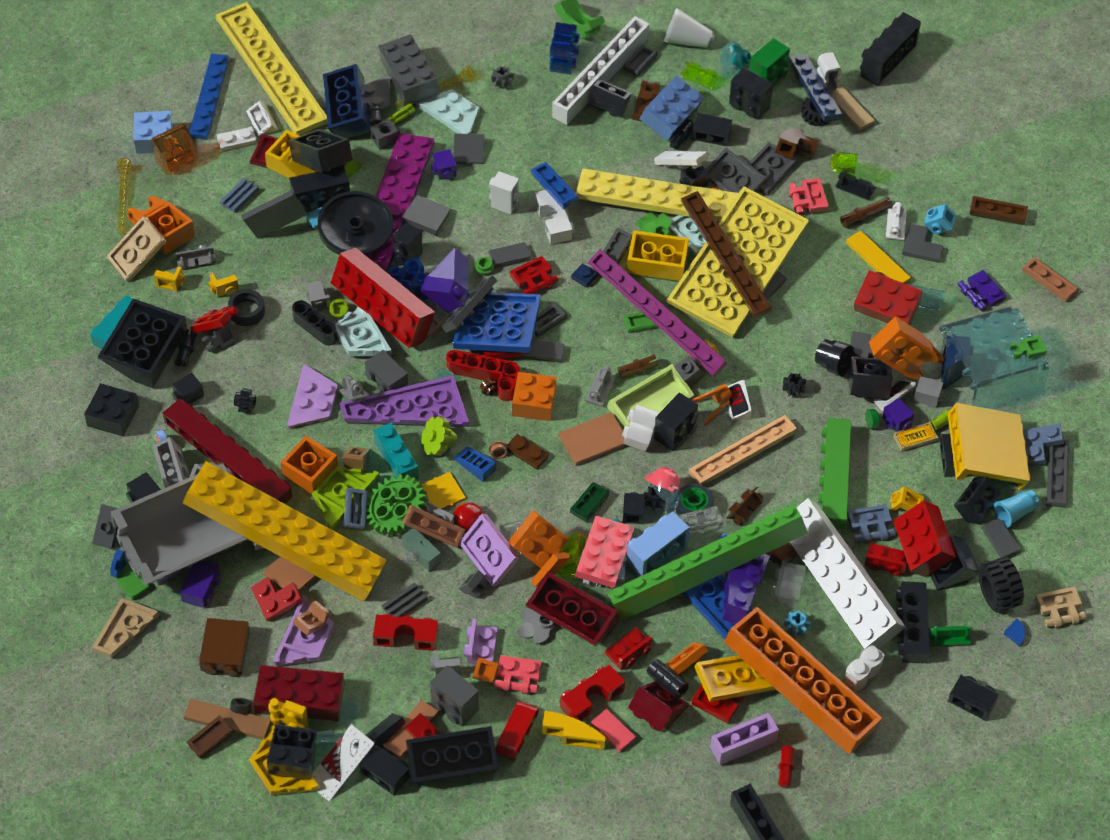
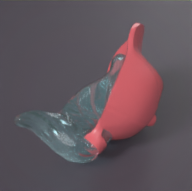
(667, 486)

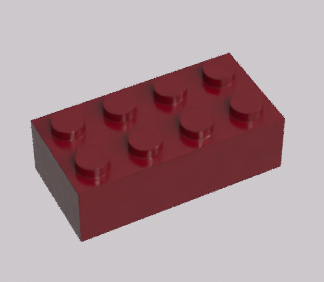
(314, 689)

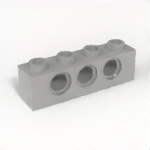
(170, 462)

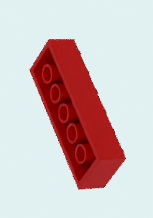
(382, 297)

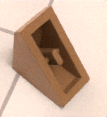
(356, 458)

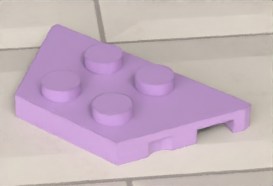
(312, 399)
(299, 647)

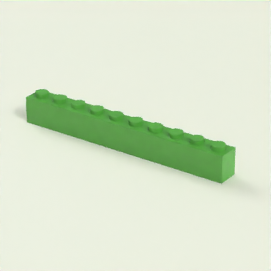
(708, 562)

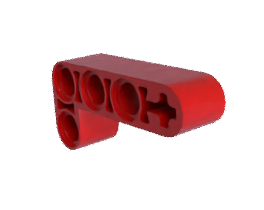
(485, 367)

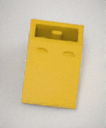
(280, 158)

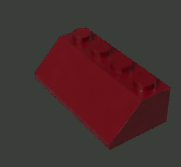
(573, 609)

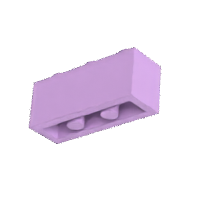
(744, 738)

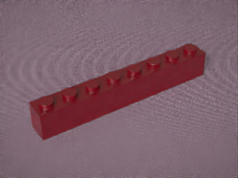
(223, 449)

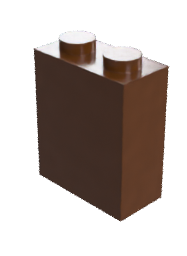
(224, 646)

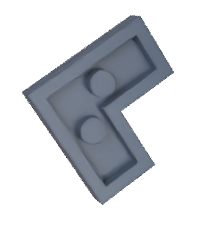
(1041, 437)

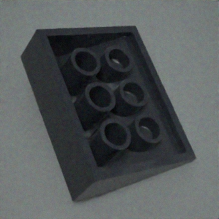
(143, 342)

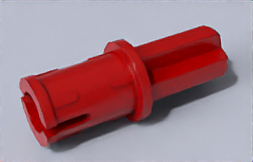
(786, 766)

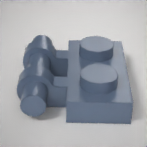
(869, 518)

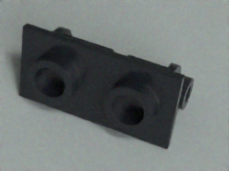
(854, 186)

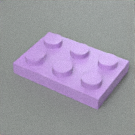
(489, 550)

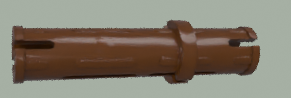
(860, 214)

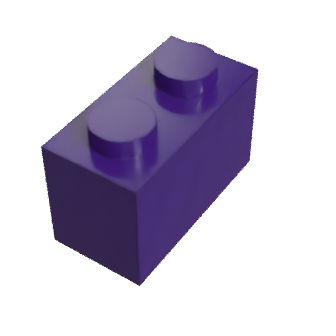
(200, 584)

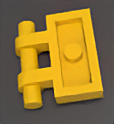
(288, 713)

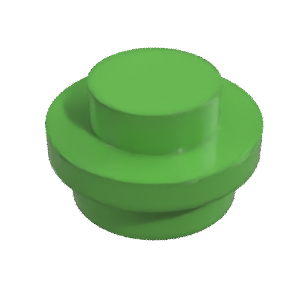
(484, 265)

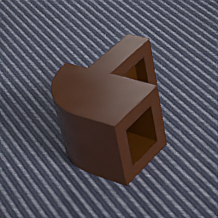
(794, 141)

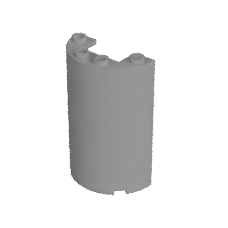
(166, 535)

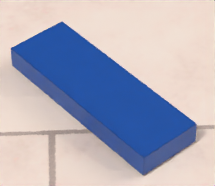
(554, 185)

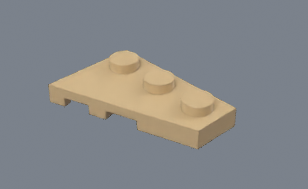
(123, 626)

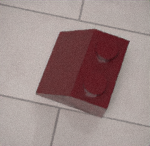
(657, 706)

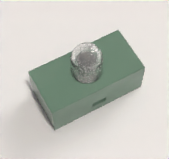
(420, 550)

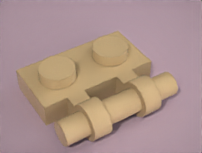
(1060, 601)

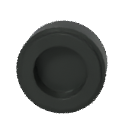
(240, 705)

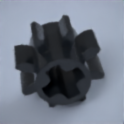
(794, 384)
(245, 400)
(652, 499)

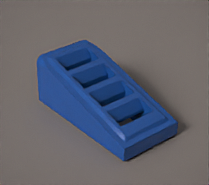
(481, 474)

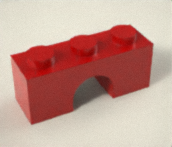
(389, 627)
(603, 682)

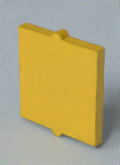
(443, 491)

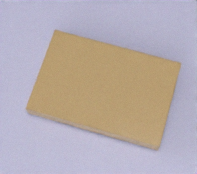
(136, 248)

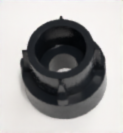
(834, 356)

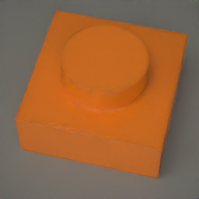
(485, 670)

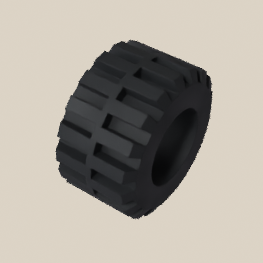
(1001, 584)

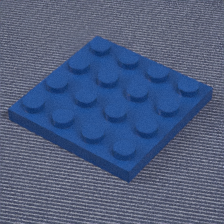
(500, 323)

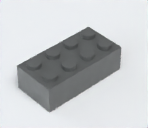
(408, 69)

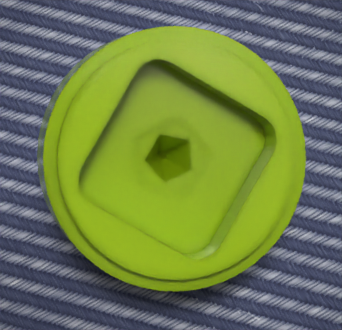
(338, 308)

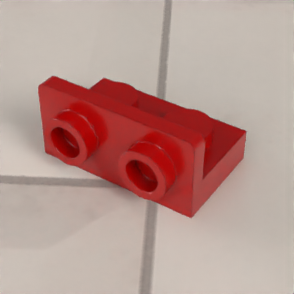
(886, 559)
(629, 648)

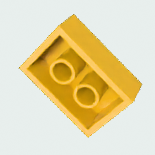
(657, 255)

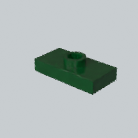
(589, 501)

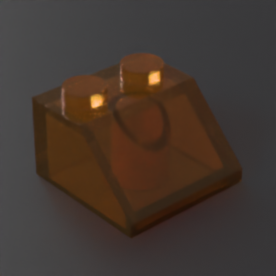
(174, 149)

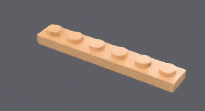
(742, 450)

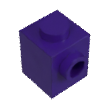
(444, 165)
(898, 416)

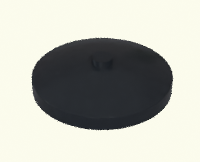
(355, 221)

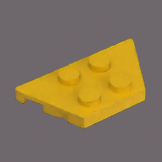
(277, 784)

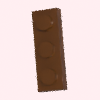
(998, 210)

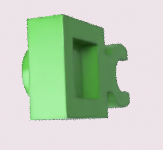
(1031, 347)

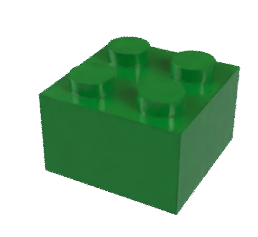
(771, 61)

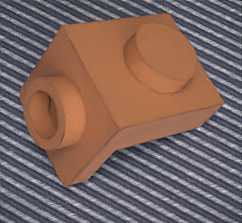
(313, 619)

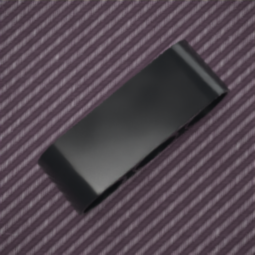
(314, 322)

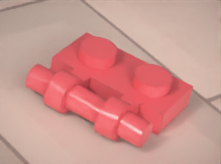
(814, 196)
(518, 669)

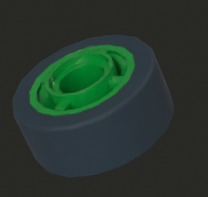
(694, 493)

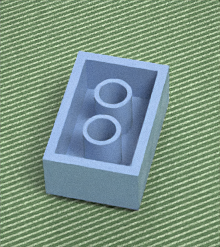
(657, 545)

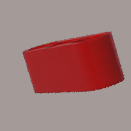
(516, 729)

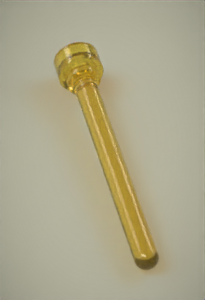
(466, 74)
(124, 167)

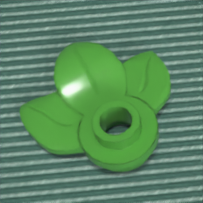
(660, 226)

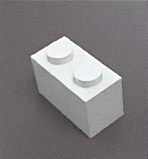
(504, 192)

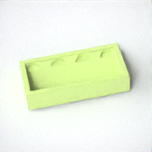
(651, 393)

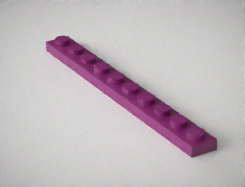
(658, 313)

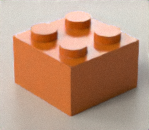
(534, 396)
(308, 464)
(538, 539)

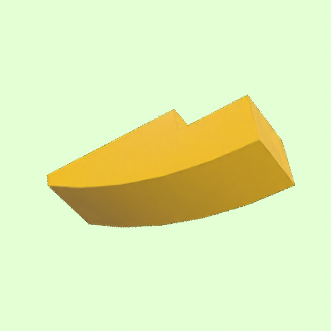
(572, 731)

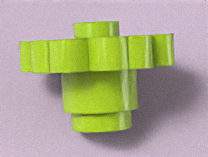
(437, 436)

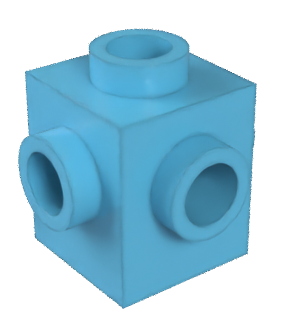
(940, 219)

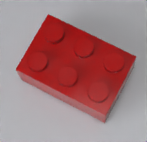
(886, 298)
(924, 538)

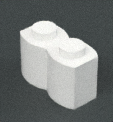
(829, 70)
(640, 427)
(863, 668)

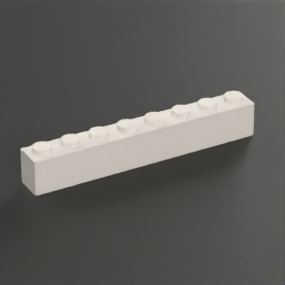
(603, 67)

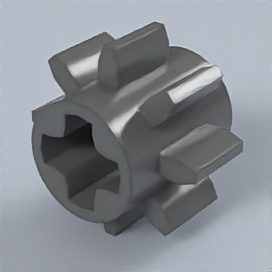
(502, 77)

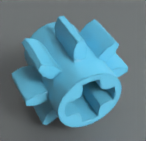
(793, 619)

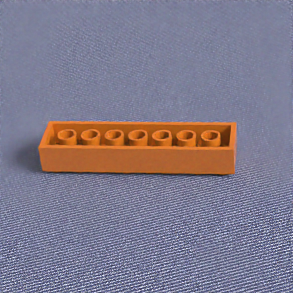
(803, 680)

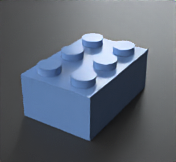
(671, 108)

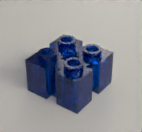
(564, 48)
(410, 276)

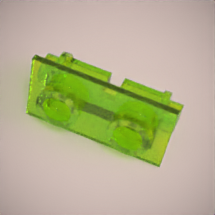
(694, 71)

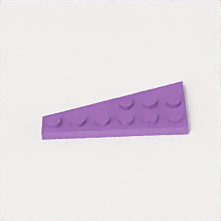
(410, 405)

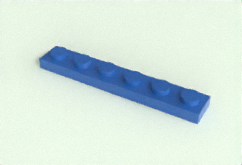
(209, 96)

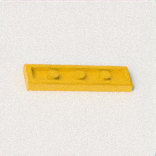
(876, 257)

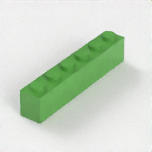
(835, 470)

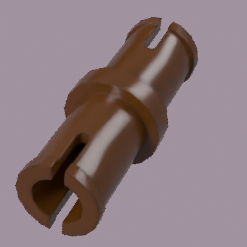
(637, 366)

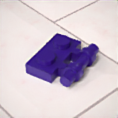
(986, 288)

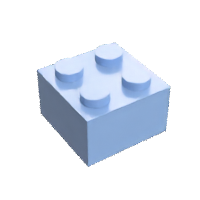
(148, 126)

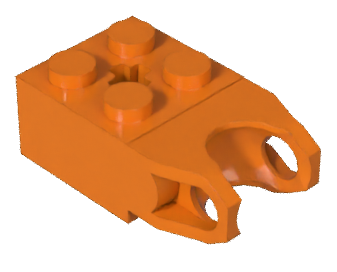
(168, 220)
(904, 348)

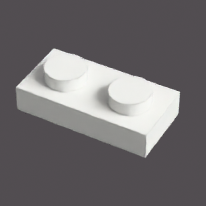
(236, 139)

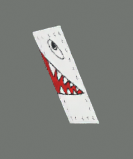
(341, 761)

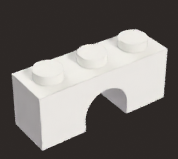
(558, 228)

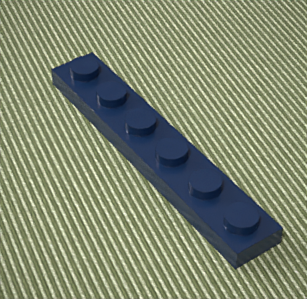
(815, 88)

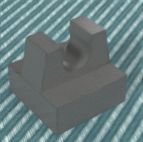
(470, 584)

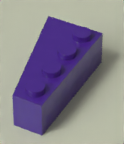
(741, 587)

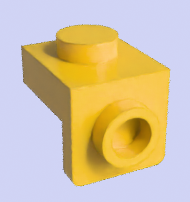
(224, 286)

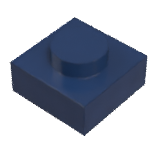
(584, 275)

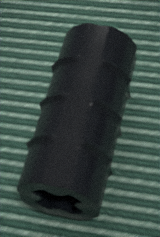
(667, 678)

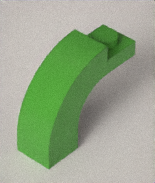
(572, 13)

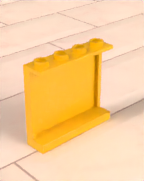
(988, 444)

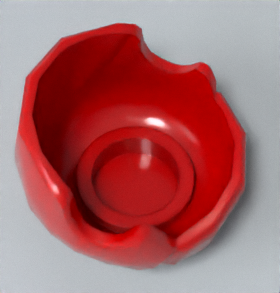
(466, 515)

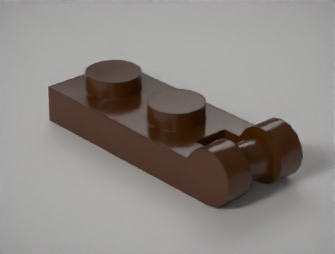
(645, 97)

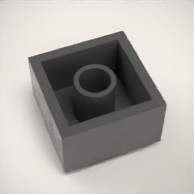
(454, 696)

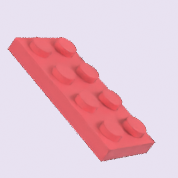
(604, 552)

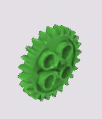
(392, 502)

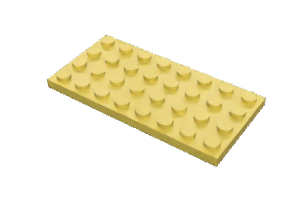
(762, 238)

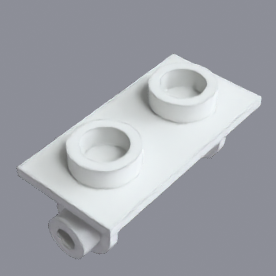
(896, 222)

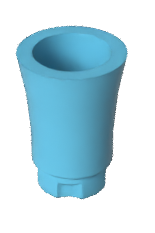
(1015, 507)

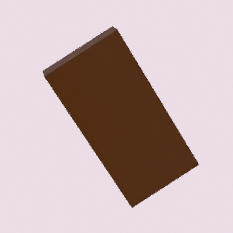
(210, 737)

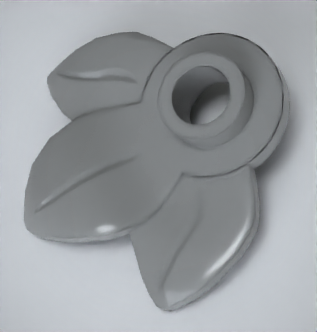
(533, 626)

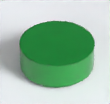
(872, 418)

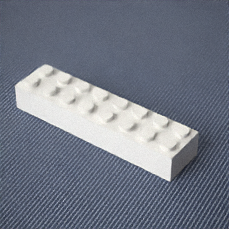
(845, 579)

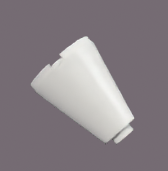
(688, 31)

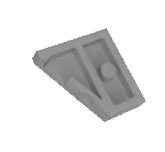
(379, 93)

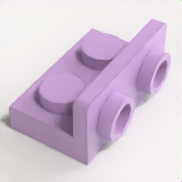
(481, 642)

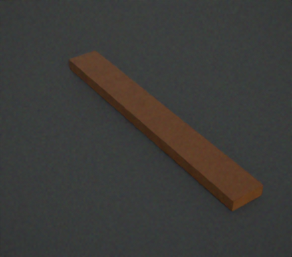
(726, 254)

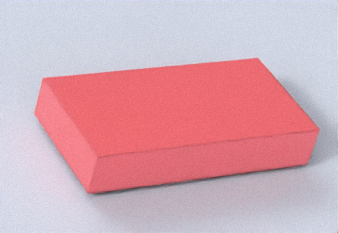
(613, 730)

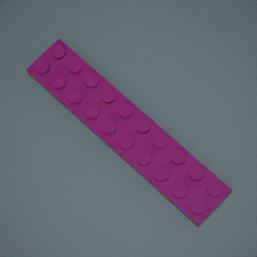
(401, 184)

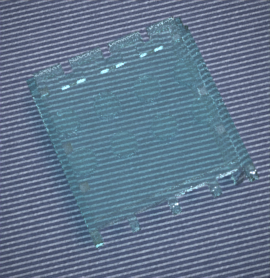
(984, 349)

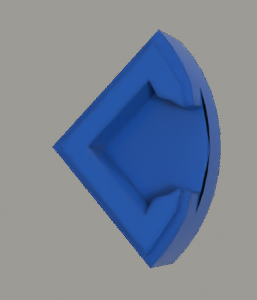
(118, 563)
(1015, 632)

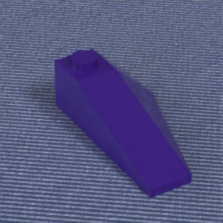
(448, 281)

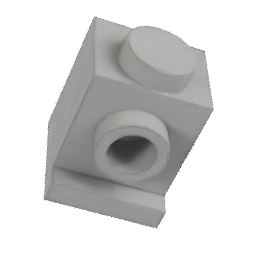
(318, 295)

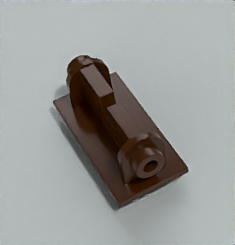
(739, 510)

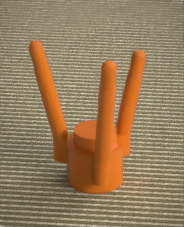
(720, 395)

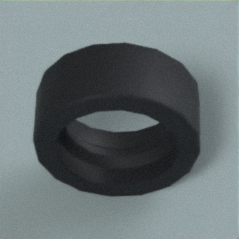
(253, 317)

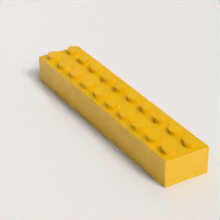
(284, 531)

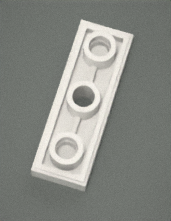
(681, 158)

